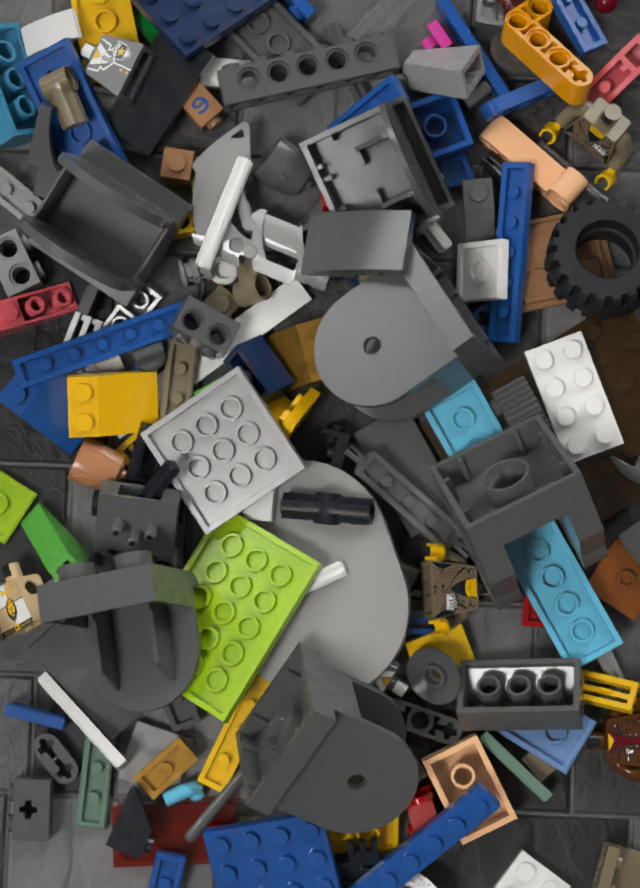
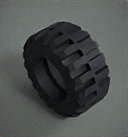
(572, 282)

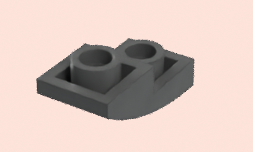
(144, 303)

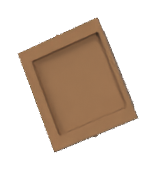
(592, 256)

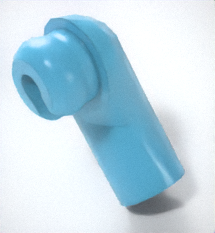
(183, 791)

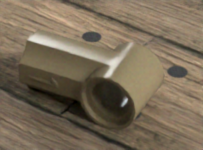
(60, 89)
(251, 285)

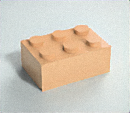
(458, 769)

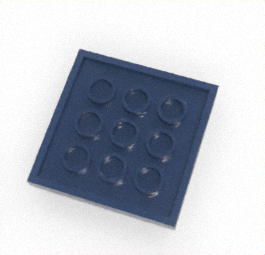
(197, 24)

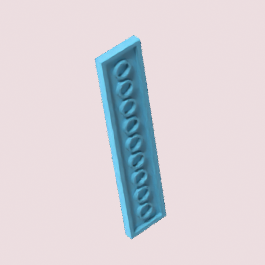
(540, 558)

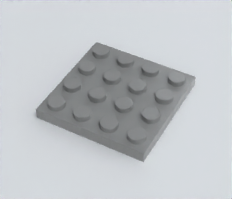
(225, 450)

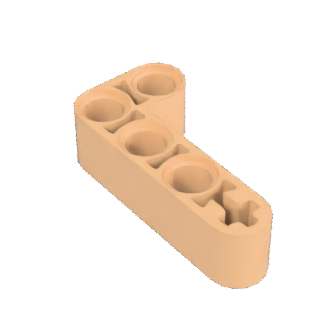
(551, 180)

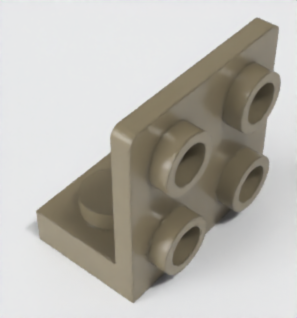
(617, 867)

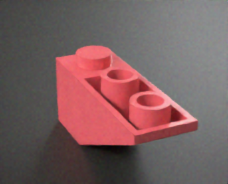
(35, 308)

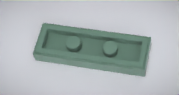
(514, 766)
(94, 787)

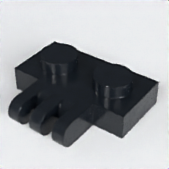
(358, 860)

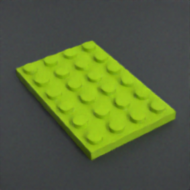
(242, 606)

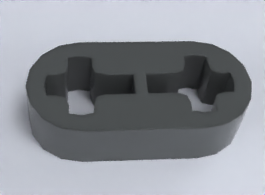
(50, 762)

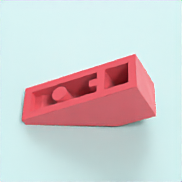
(617, 73)

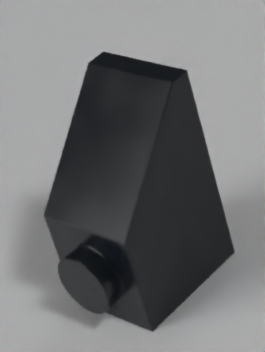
(133, 827)

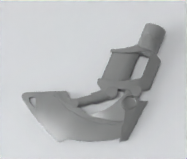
(211, 176)

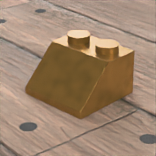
(296, 352)

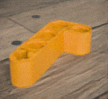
(543, 54)

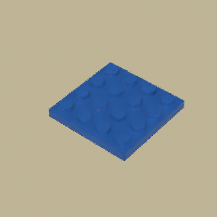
(271, 854)

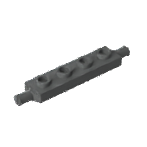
(406, 499)

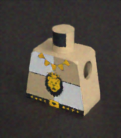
(19, 601)

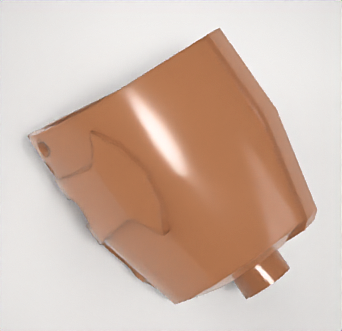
(97, 463)

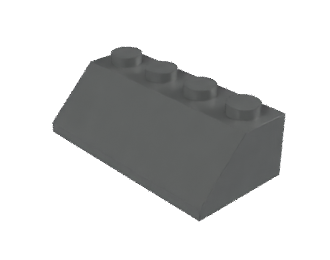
(521, 694)

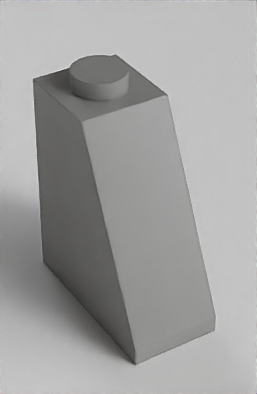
(445, 70)

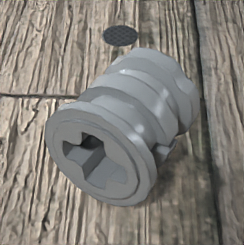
(191, 273)

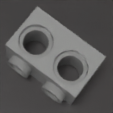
(20, 261)

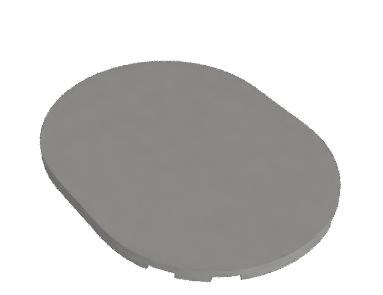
(359, 618)

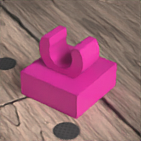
(439, 37)

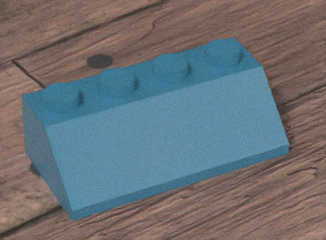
(17, 107)

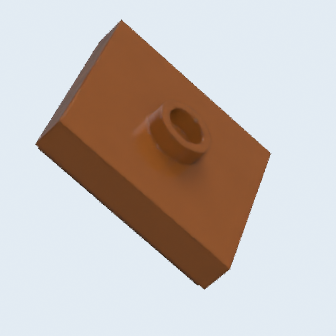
(618, 580)

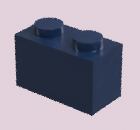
(261, 368)

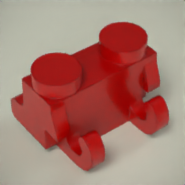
(421, 808)

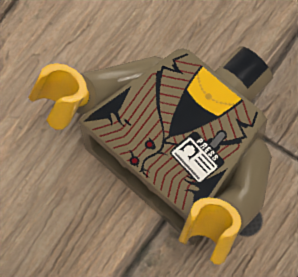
(599, 130)
(448, 589)

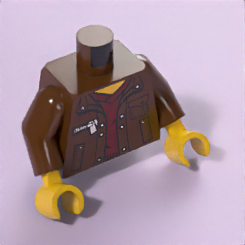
(620, 741)

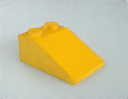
(111, 402)

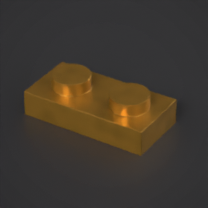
(166, 768)

